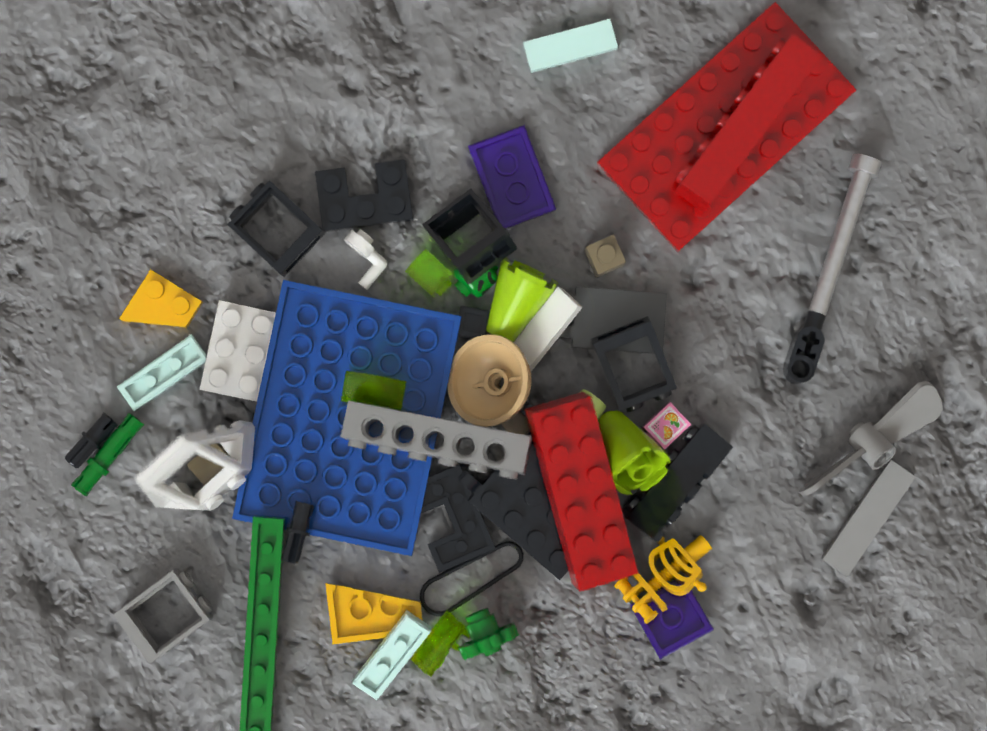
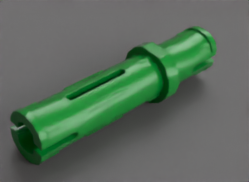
(107, 454)

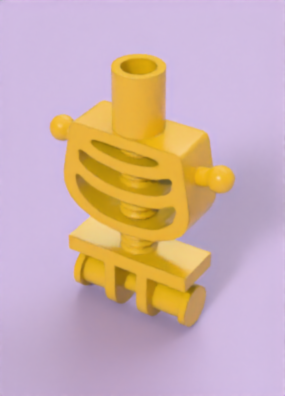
(688, 556)

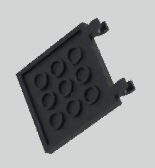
(524, 510)

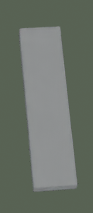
(868, 518)

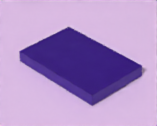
(512, 177)

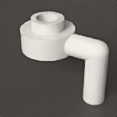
(361, 243)

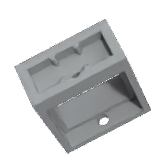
(138, 632)

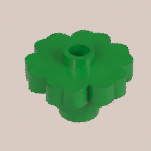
(485, 634)

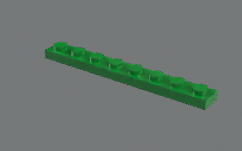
(262, 623)

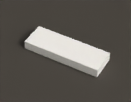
(547, 326)

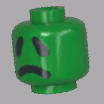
(479, 286)

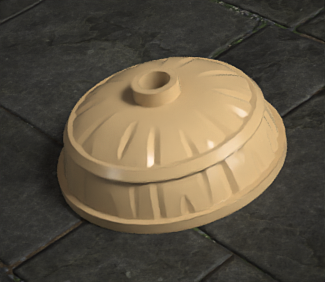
(476, 379)

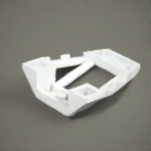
(236, 441)

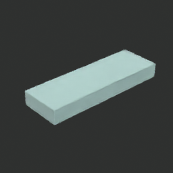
(570, 45)
(163, 373)
(391, 655)

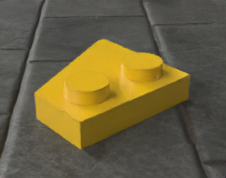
(161, 303)

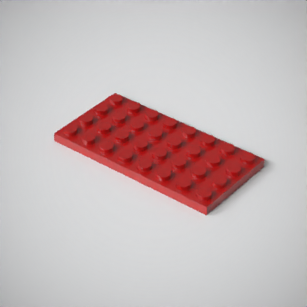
(665, 141)

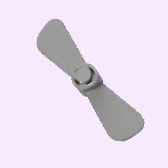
(874, 442)

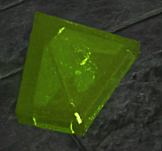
(373, 390)

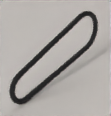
(478, 591)

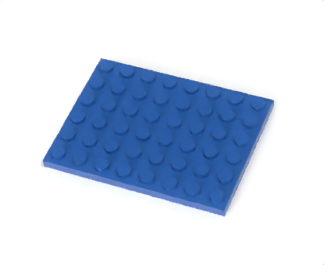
(300, 415)

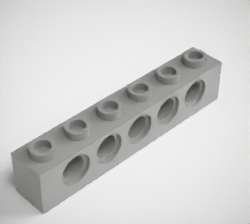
(361, 416)

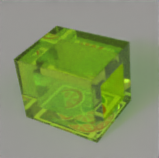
(430, 274)

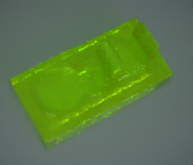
(438, 643)

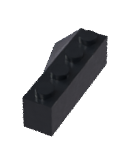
(686, 470)

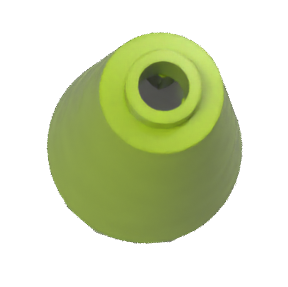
(517, 298)
(631, 453)

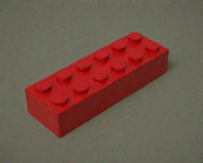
(751, 118)
(581, 491)

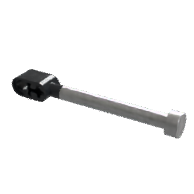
(863, 170)

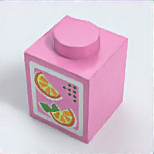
(666, 425)

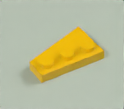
(364, 614)

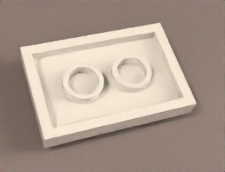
(237, 351)

